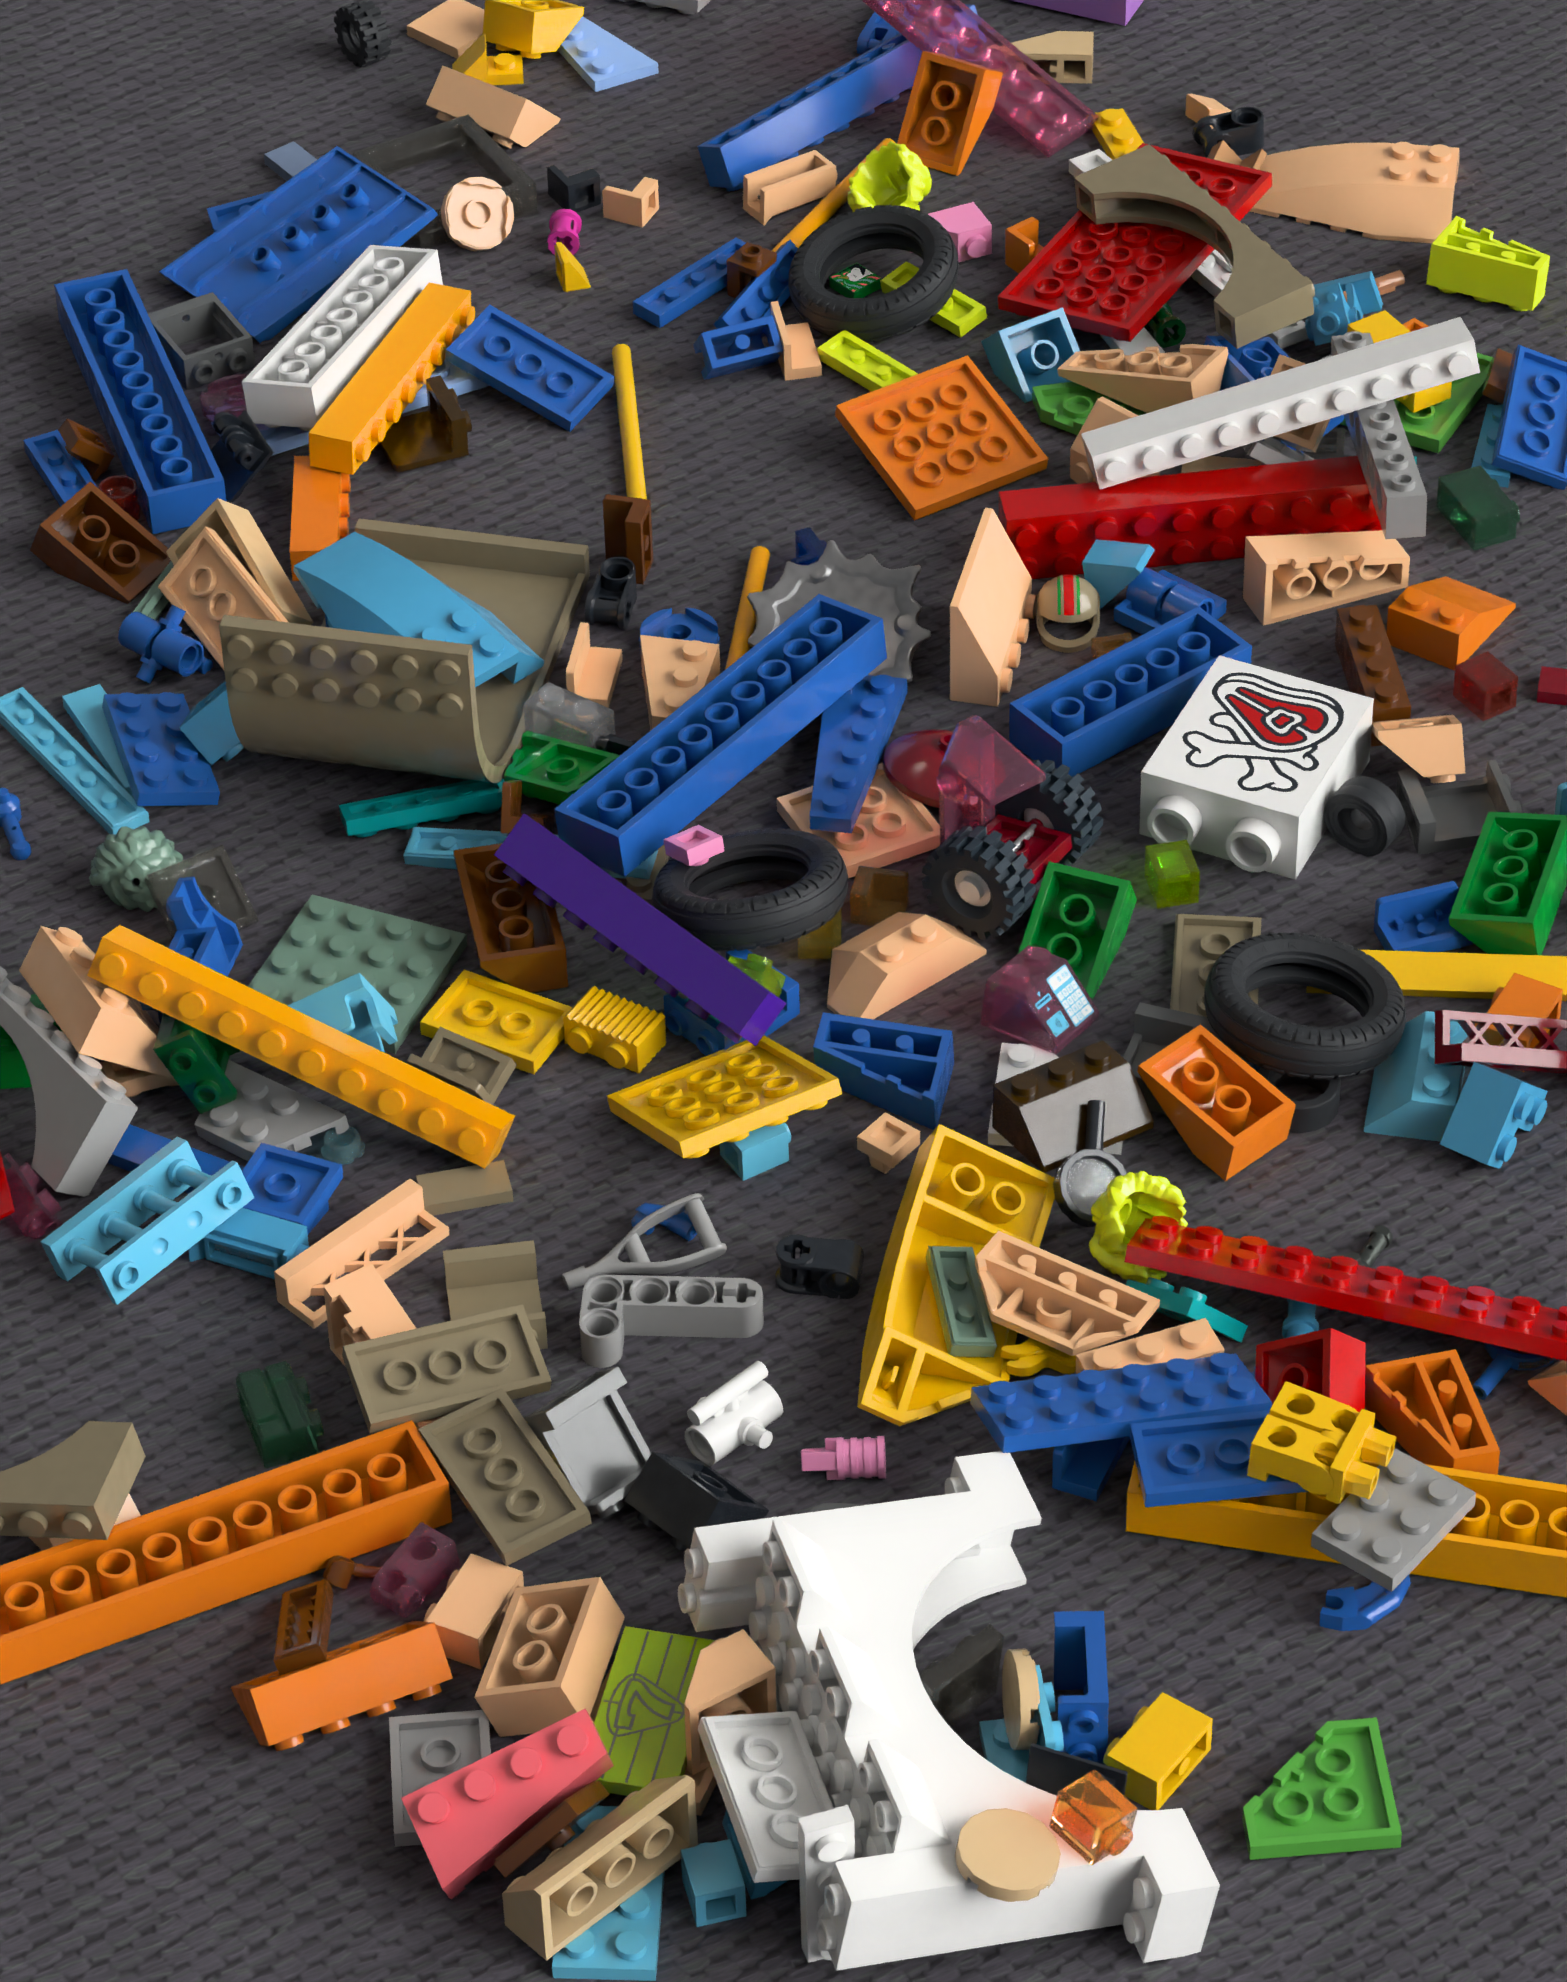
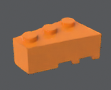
(1432, 1411)

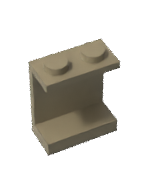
(495, 1279)

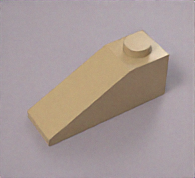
(1062, 54)

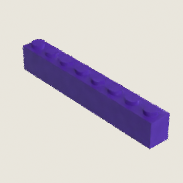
(640, 930)

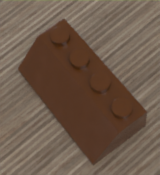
(511, 927)

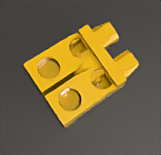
(1320, 1445)

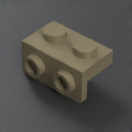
(465, 1065)

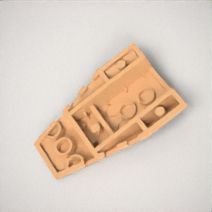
(1365, 187)

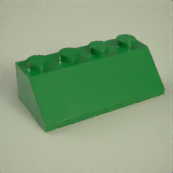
(1513, 883)

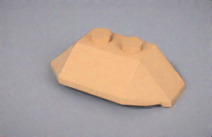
(895, 963)
(1057, 1298)

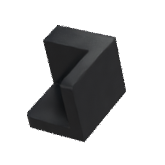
(576, 191)

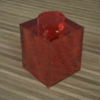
(1485, 686)

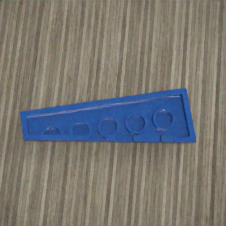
(851, 748)

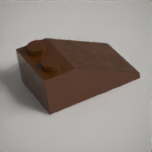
(100, 546)

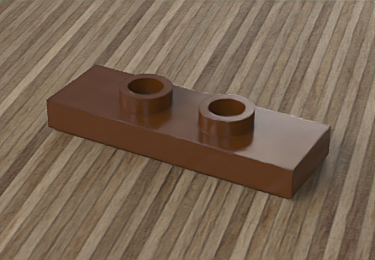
(303, 1626)

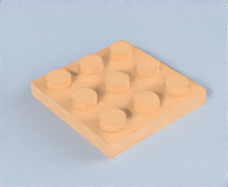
(885, 832)

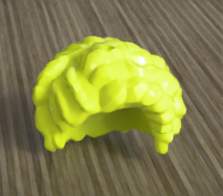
(889, 178)
(1121, 1213)

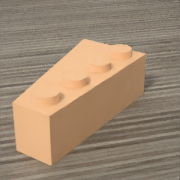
(1319, 571)
(361, 1310)

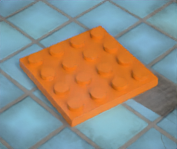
(941, 437)

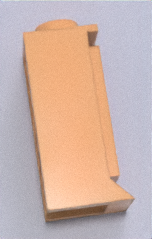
(787, 185)

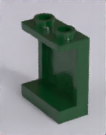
(196, 1063)

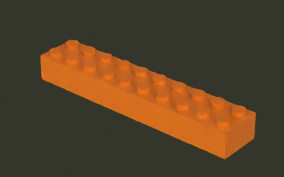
(217, 1548)

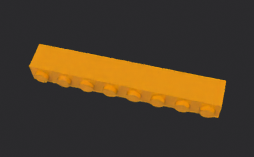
(389, 379)

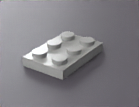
(1398, 1523)
(427, 1750)

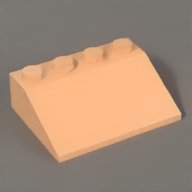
(989, 616)
(90, 1014)

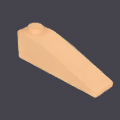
(1148, 377)

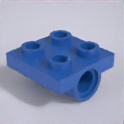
(1160, 597)

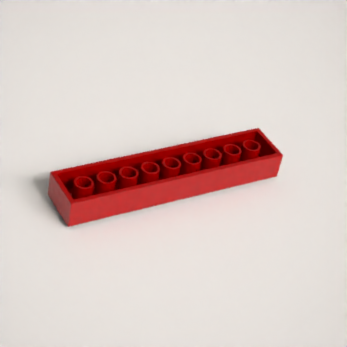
(1186, 514)

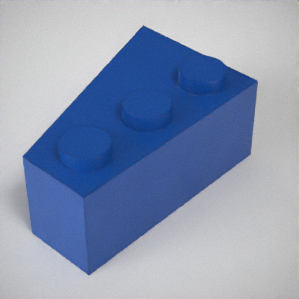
(888, 1064)

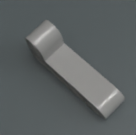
(664, 1307)

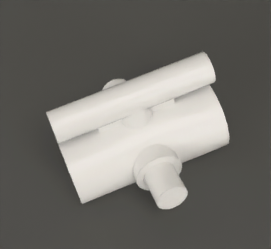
(734, 1416)

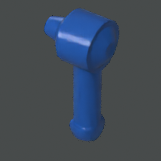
(9, 819)

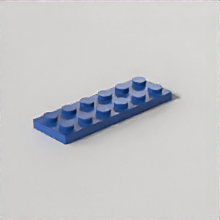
(1106, 1402)

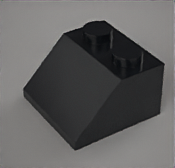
(688, 1494)

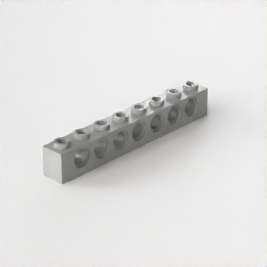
(1386, 458)

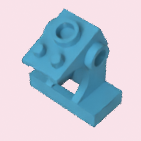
(1333, 312)

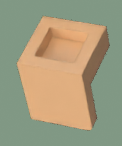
(632, 207)

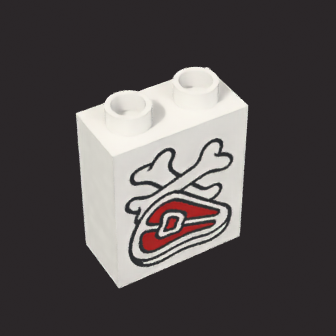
(1254, 766)

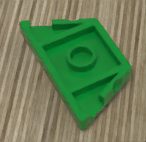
(554, 767)

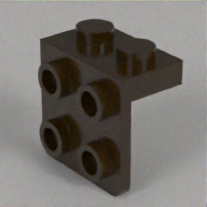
(430, 434)

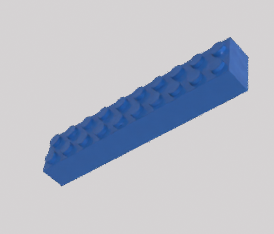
(139, 399)
(721, 734)

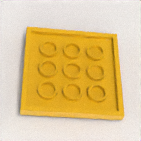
(724, 1096)

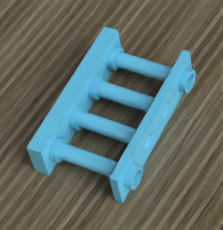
(132, 1202)

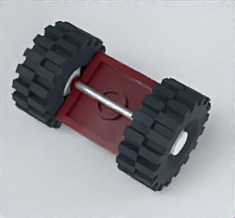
(991, 872)

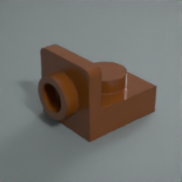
(745, 264)
(87, 447)

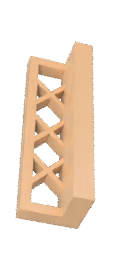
(356, 1242)

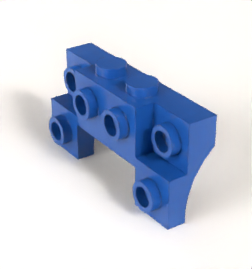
(201, 930)

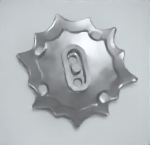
(855, 583)

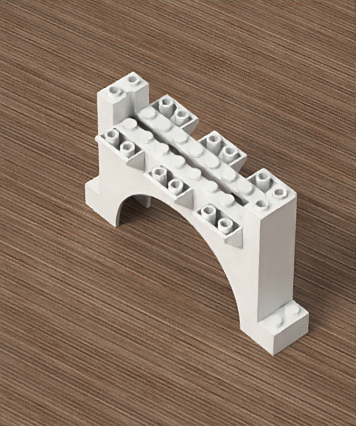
(838, 1615)

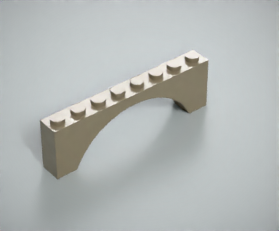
(1147, 188)
(73, 1486)

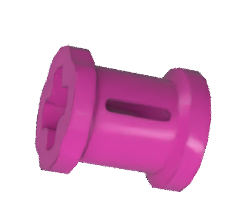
(561, 228)

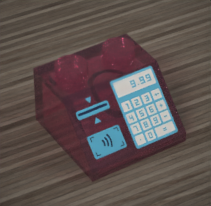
(1038, 1000)

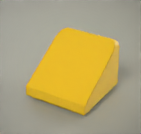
(569, 270)

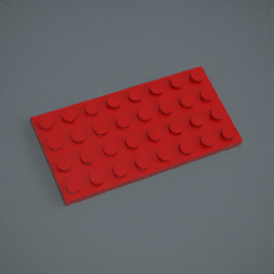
(1124, 272)

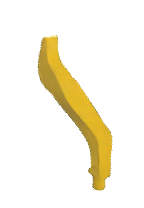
(1034, 1356)

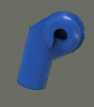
(679, 1223)

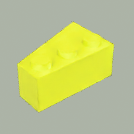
(1487, 268)

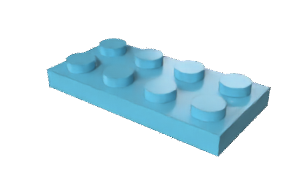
(623, 1941)

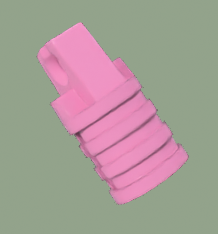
(847, 1458)

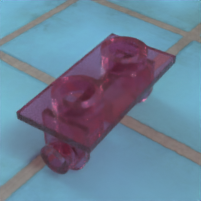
(36, 1207)

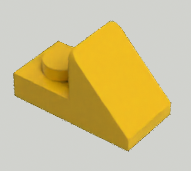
(494, 70)

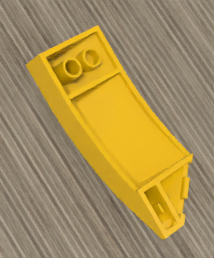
(954, 1199)

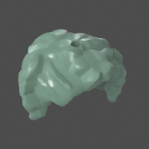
(131, 856)

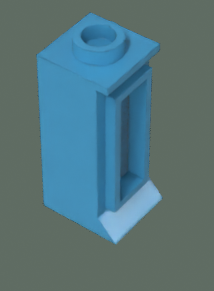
(252, 1242)

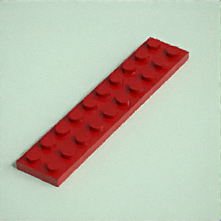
(1349, 1287)

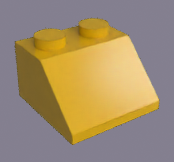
(529, 24)

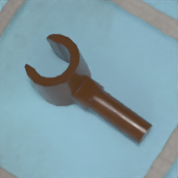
(340, 1570)

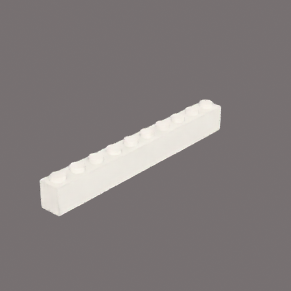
(1280, 402)

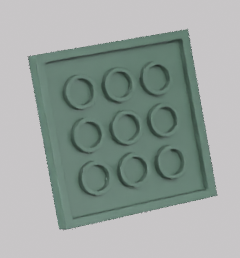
(339, 939)

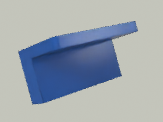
(1086, 1467)

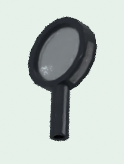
(1087, 1173)

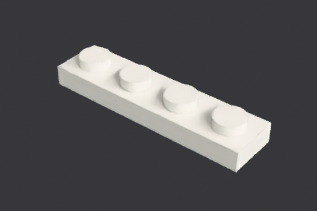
(821, 1842)

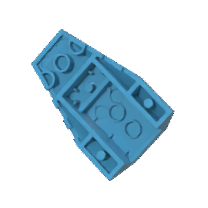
(384, 593)

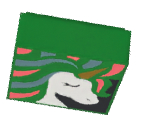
(855, 281)

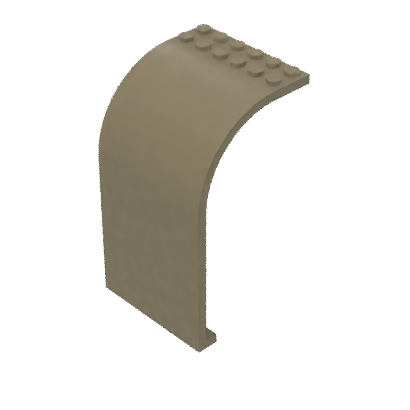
(403, 697)

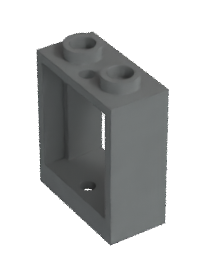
(204, 317)

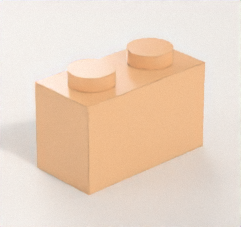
(474, 1609)

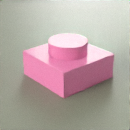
(694, 845)

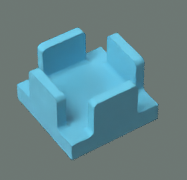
(353, 1009)

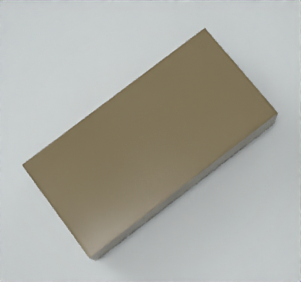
(465, 1188)

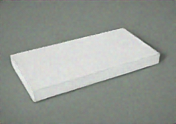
(766, 1786)

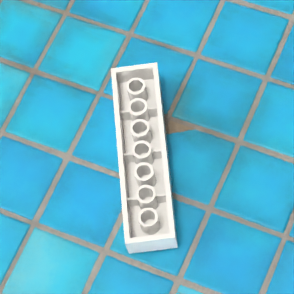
(337, 336)

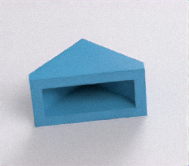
(1114, 565)

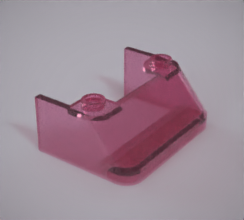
(978, 774)

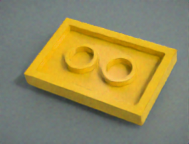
(499, 1018)

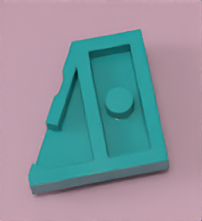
(1189, 1307)

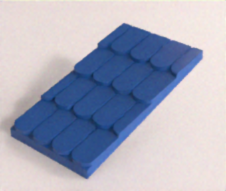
(298, 242)

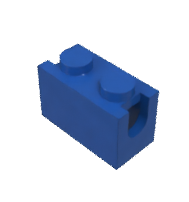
(738, 347)

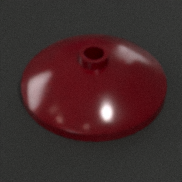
(914, 763)

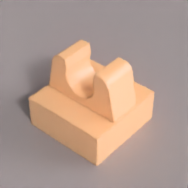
(887, 1142)

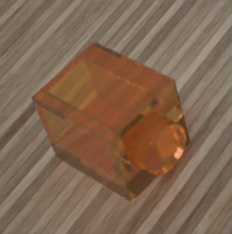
(1093, 1818)

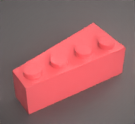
(496, 1800)

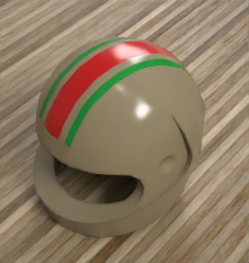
(1067, 601)

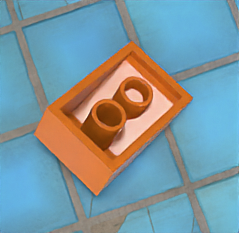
(948, 110)
(1444, 620)
(1217, 1102)

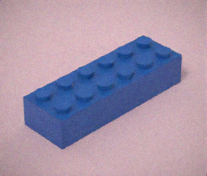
(1122, 693)

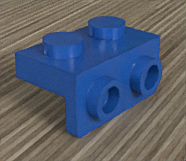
(1419, 920)

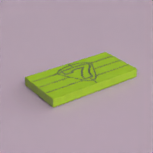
(644, 1708)

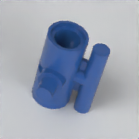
(163, 645)

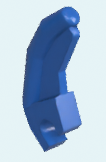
(1360, 1607)

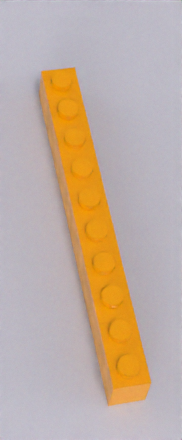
(301, 1046)

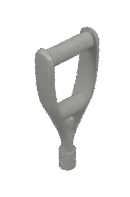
(639, 1259)

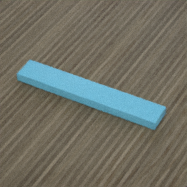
(69, 763)
(435, 848)

